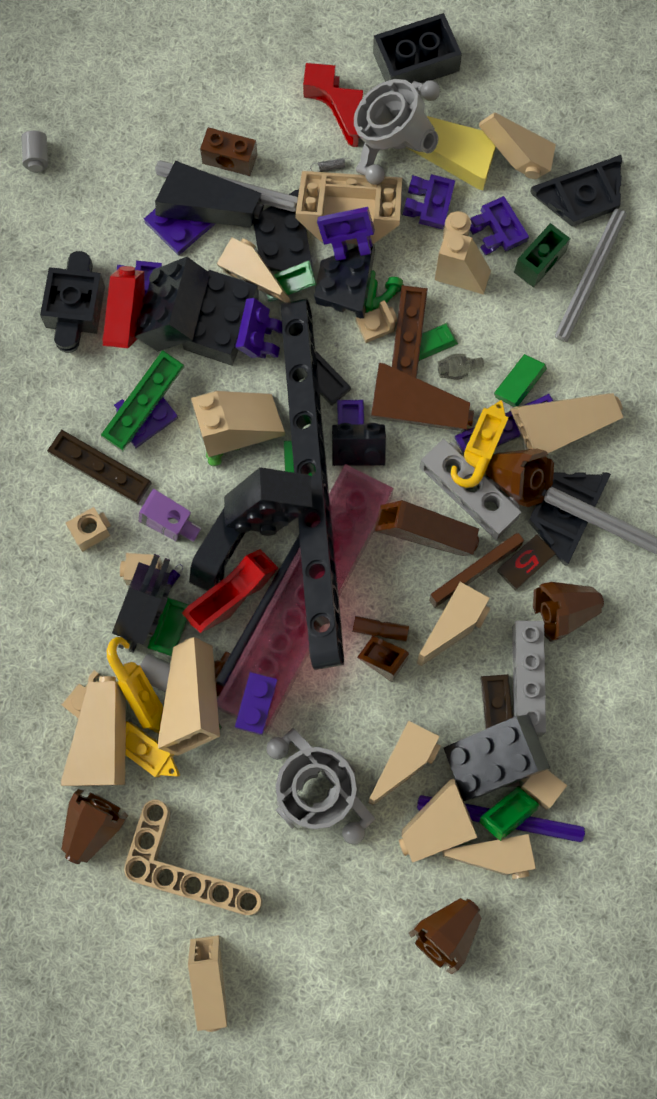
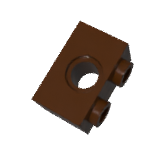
(228, 151)

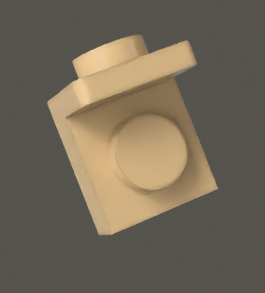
(377, 322)

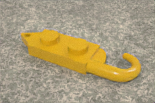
(482, 444)
(136, 687)
(145, 752)

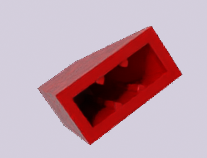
(123, 307)

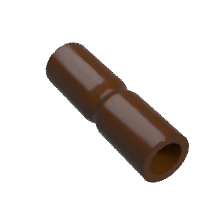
(378, 628)

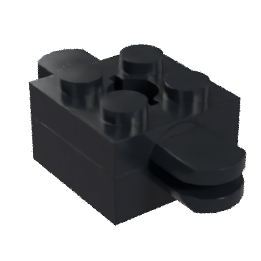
(72, 301)
(143, 603)

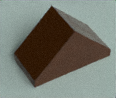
(383, 657)

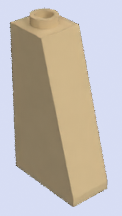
(564, 421)
(190, 699)
(99, 738)

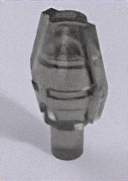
(458, 366)

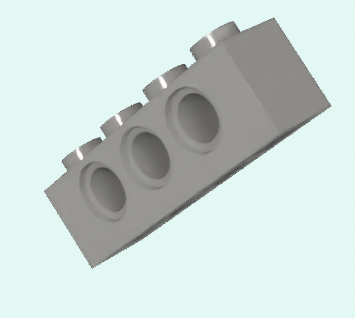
(492, 522)
(529, 672)

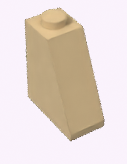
(462, 263)
(438, 825)
(207, 983)

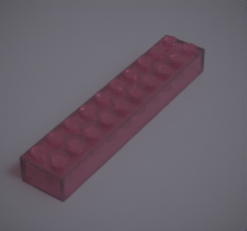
(281, 637)

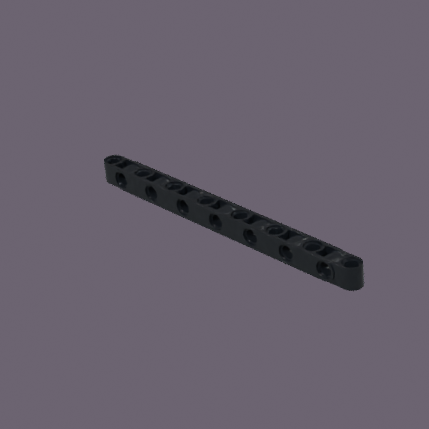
(308, 457)

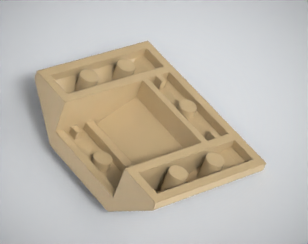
(337, 192)

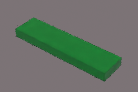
(142, 401)

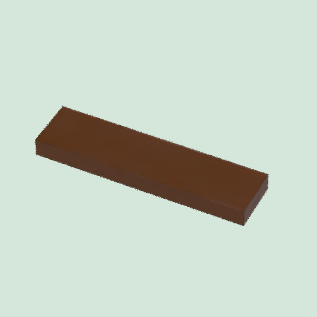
(409, 329)
(476, 569)

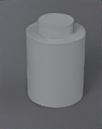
(34, 151)
(156, 671)

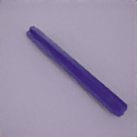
(531, 824)

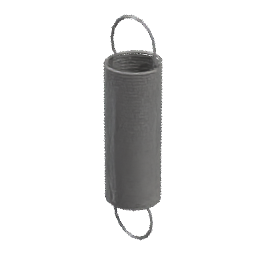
(331, 164)

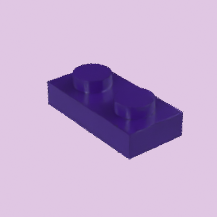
(256, 703)

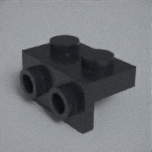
(358, 444)

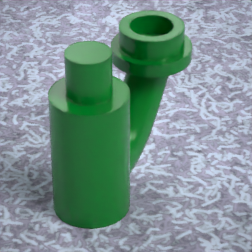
(393, 286)

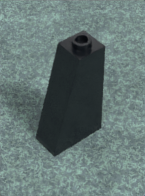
(206, 198)

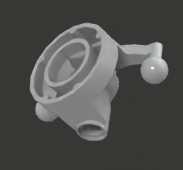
(394, 118)
(305, 766)

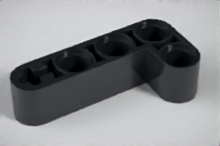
(214, 554)

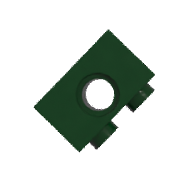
(542, 255)

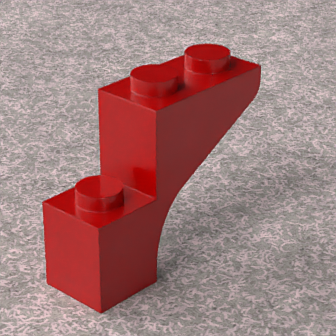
(323, 85)
(226, 596)

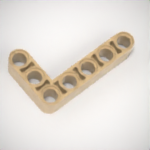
(181, 875)

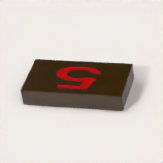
(526, 562)

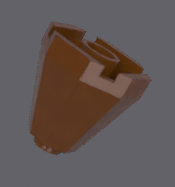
(522, 474)
(567, 606)
(89, 826)
(448, 934)

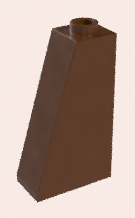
(413, 401)
(426, 528)

